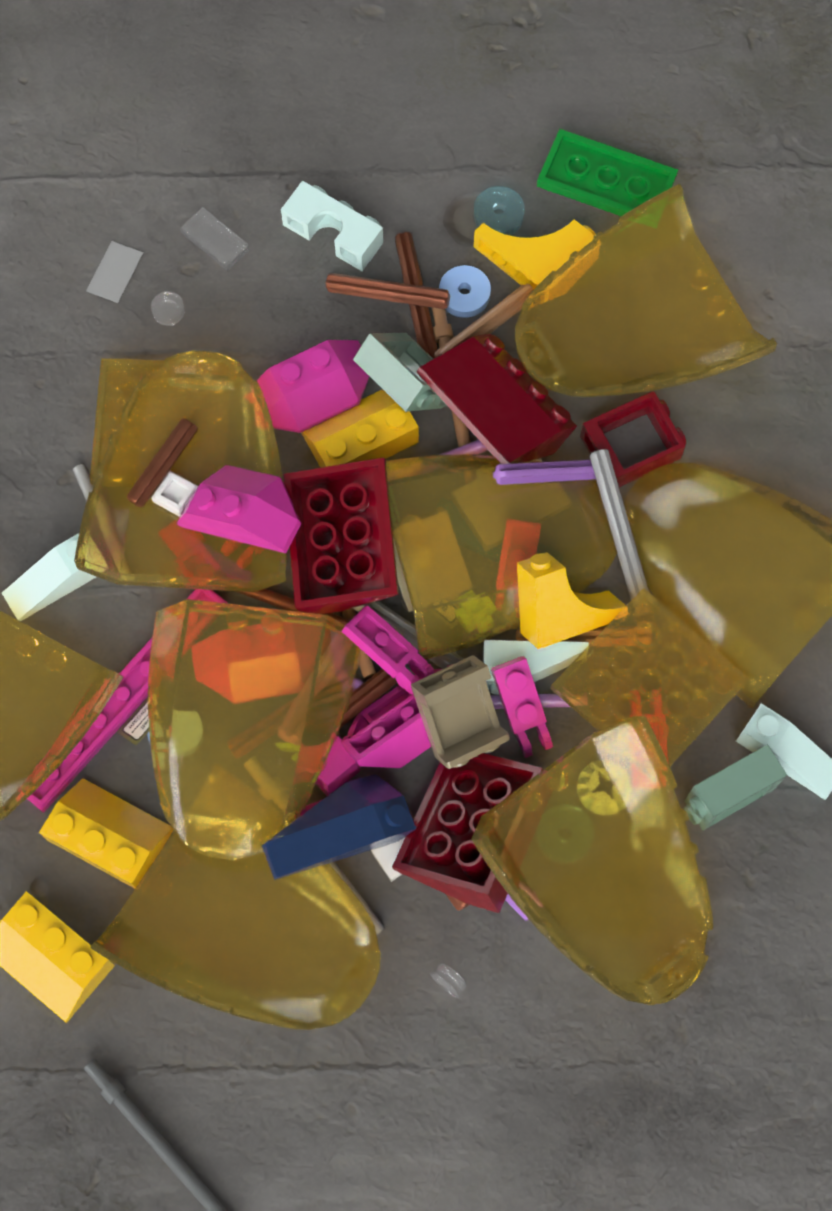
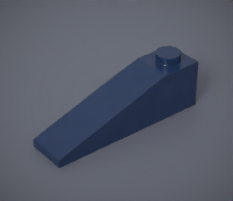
(344, 824)

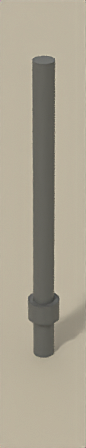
(114, 1092)

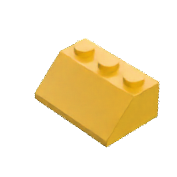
(363, 433)
(106, 832)
(49, 957)

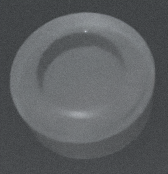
(167, 308)
(449, 980)

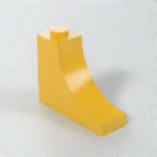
(535, 257)
(550, 607)

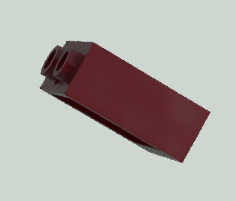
(658, 413)

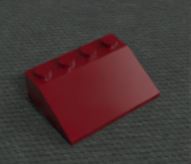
(498, 400)
(344, 538)
(441, 845)

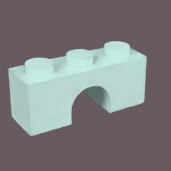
(313, 209)

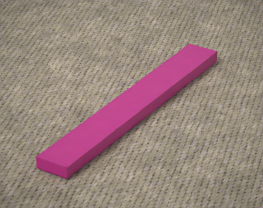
(122, 704)

